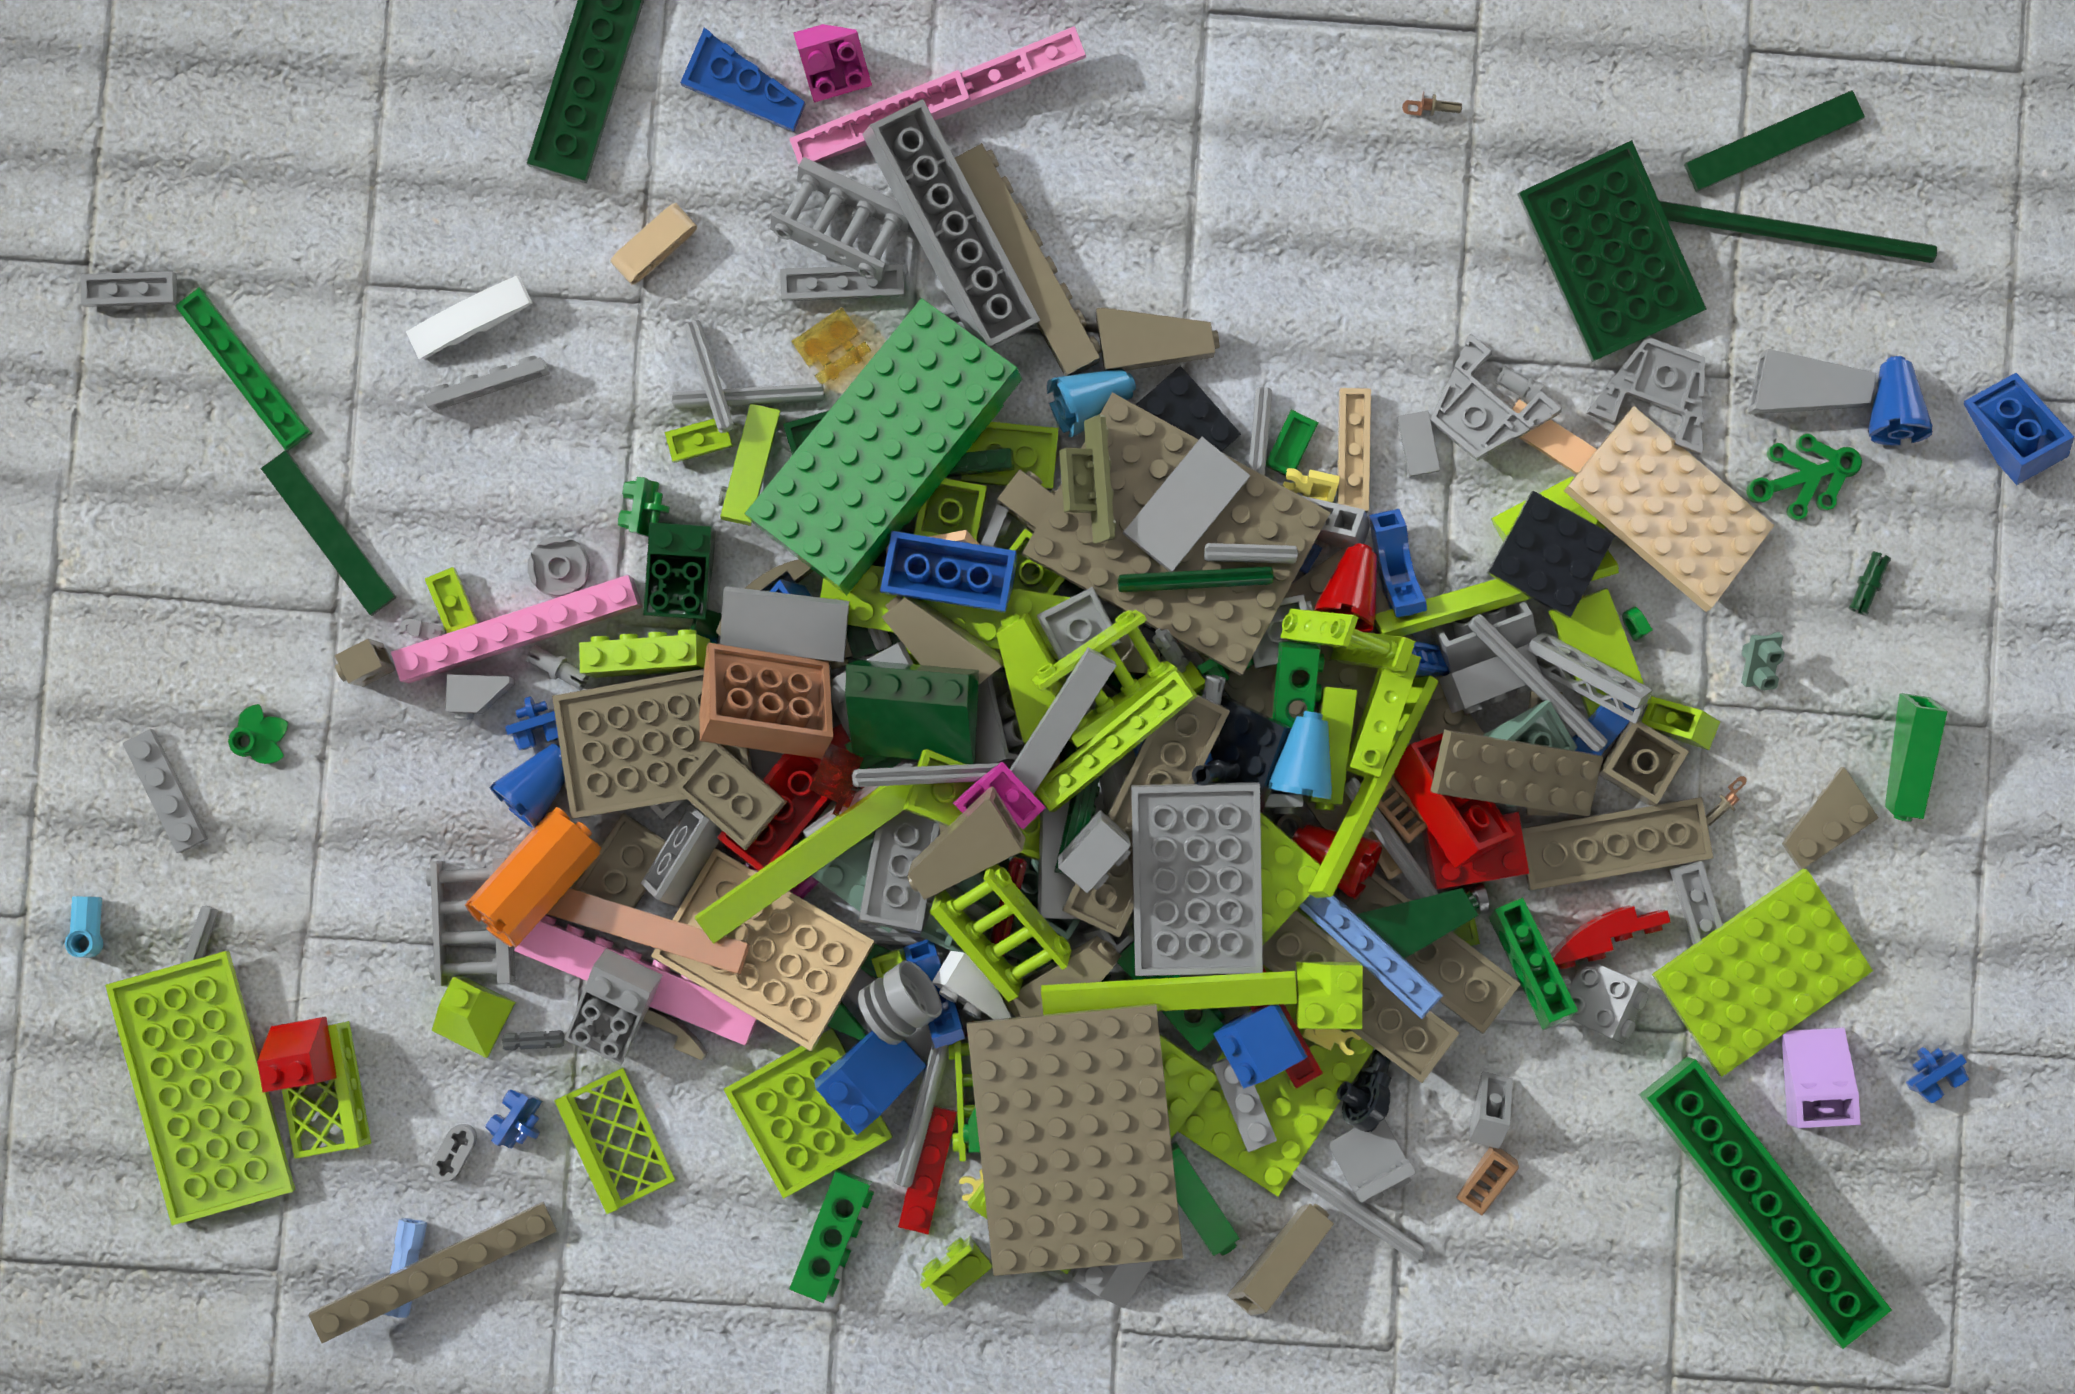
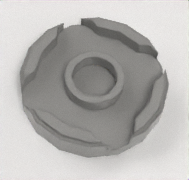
(558, 566)

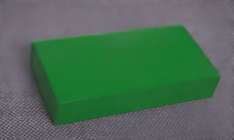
(1291, 442)

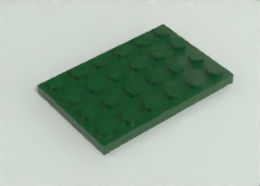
(1611, 251)

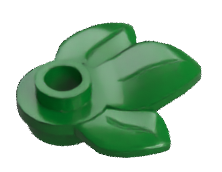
(263, 735)

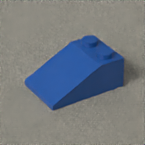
(2019, 428)
(868, 1079)

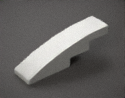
(469, 317)

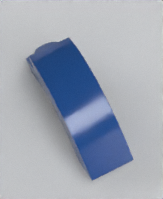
(1395, 563)
(948, 1026)

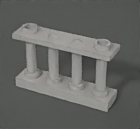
(840, 191)
(501, 967)

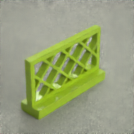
(349, 1099)
(589, 1152)

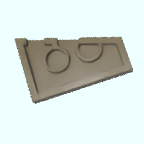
(1831, 820)

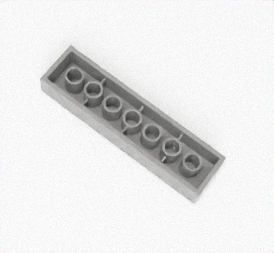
(950, 225)

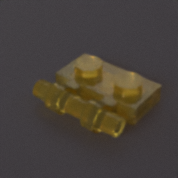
(827, 337)

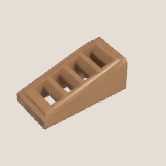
(1414, 830)
(1504, 1176)

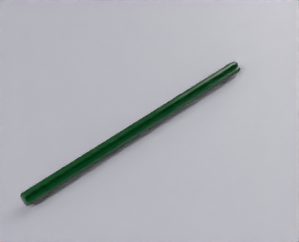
(1799, 232)

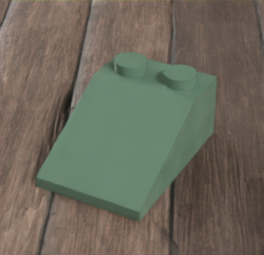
(1536, 726)

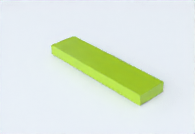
(750, 463)

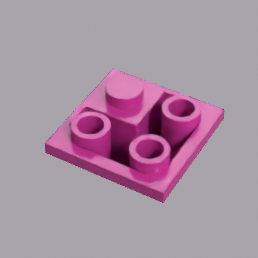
(832, 60)

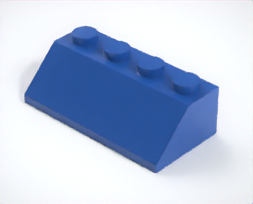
(949, 571)

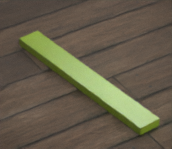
(1466, 603)
(1371, 793)
(802, 861)
(1174, 993)

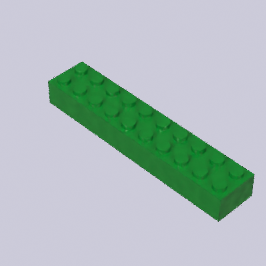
(1765, 1202)

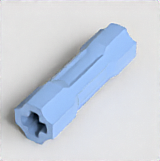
(408, 1244)

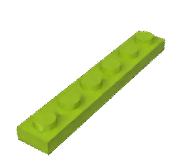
(1115, 741)

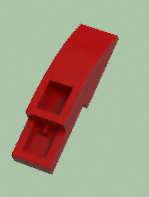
(1595, 936)

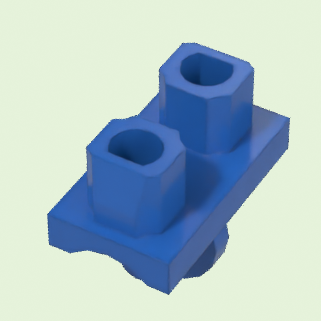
(523, 730)
(1926, 1081)
(519, 1121)

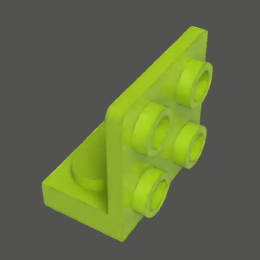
(956, 1271)

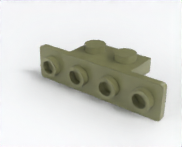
(1088, 481)

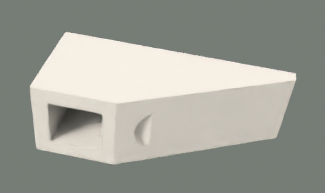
(967, 984)

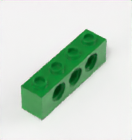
(1290, 659)
(1533, 964)
(1198, 1032)
(806, 1278)

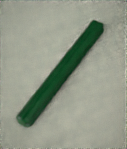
(1195, 579)

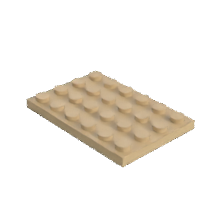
(1669, 508)
(795, 960)

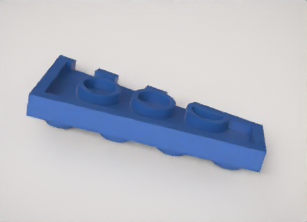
(732, 80)

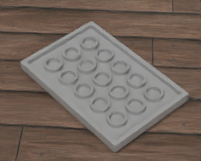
(1197, 879)

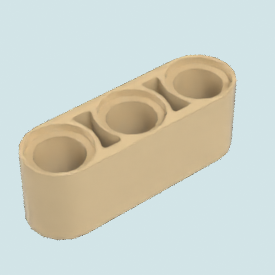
(653, 243)

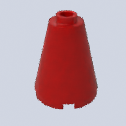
(1353, 587)
(1363, 863)

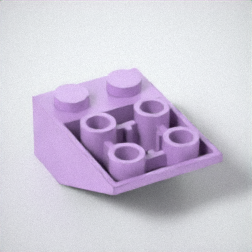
(1819, 1079)

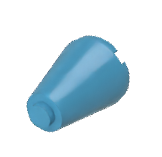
(1085, 396)
(1305, 759)

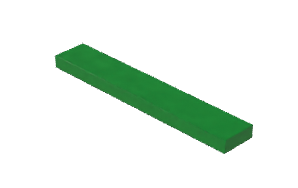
(243, 369)

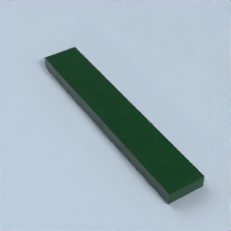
(1774, 141)
(328, 532)

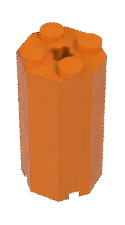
(534, 877)

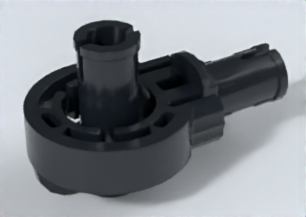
(1367, 1094)

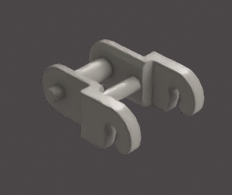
(422, 629)

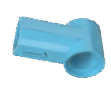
(85, 922)

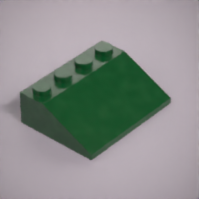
(911, 709)

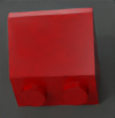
(296, 1055)

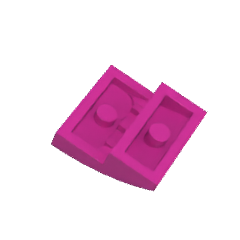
(1014, 794)

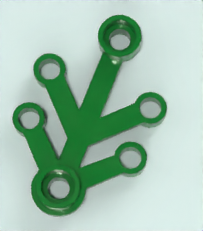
(1809, 474)

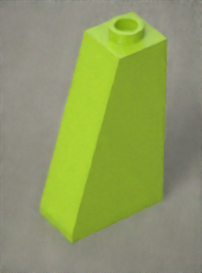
(1023, 656)
(1338, 709)

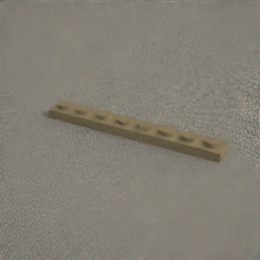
(432, 1272)

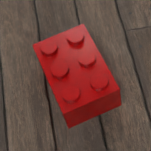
(1502, 862)

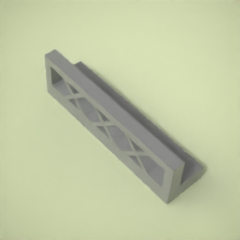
(1592, 673)

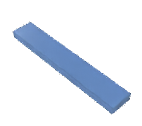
(1373, 953)

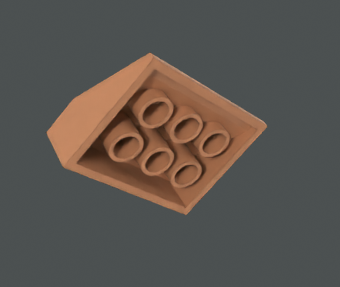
(766, 701)

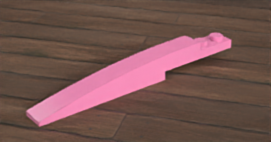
(945, 94)

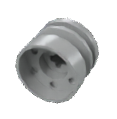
(899, 1002)

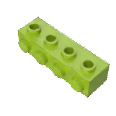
(643, 655)

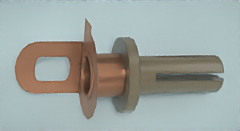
(1432, 105)
(1726, 803)

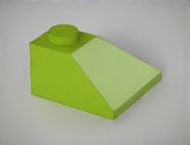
(472, 1015)

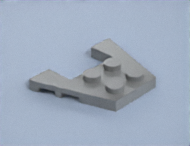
(1665, 379)
(1479, 418)

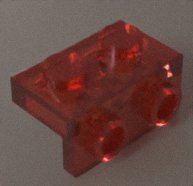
(835, 776)

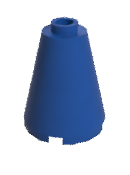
(1898, 405)
(532, 785)

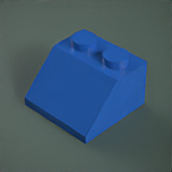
(1260, 1044)

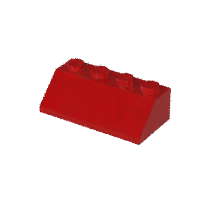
(791, 780)
(1460, 825)

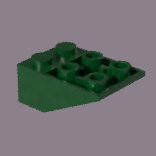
(678, 570)

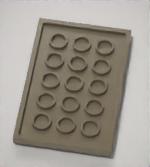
(631, 742)

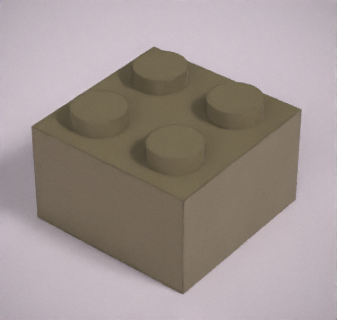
(1642, 762)

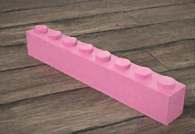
(516, 629)
(676, 995)

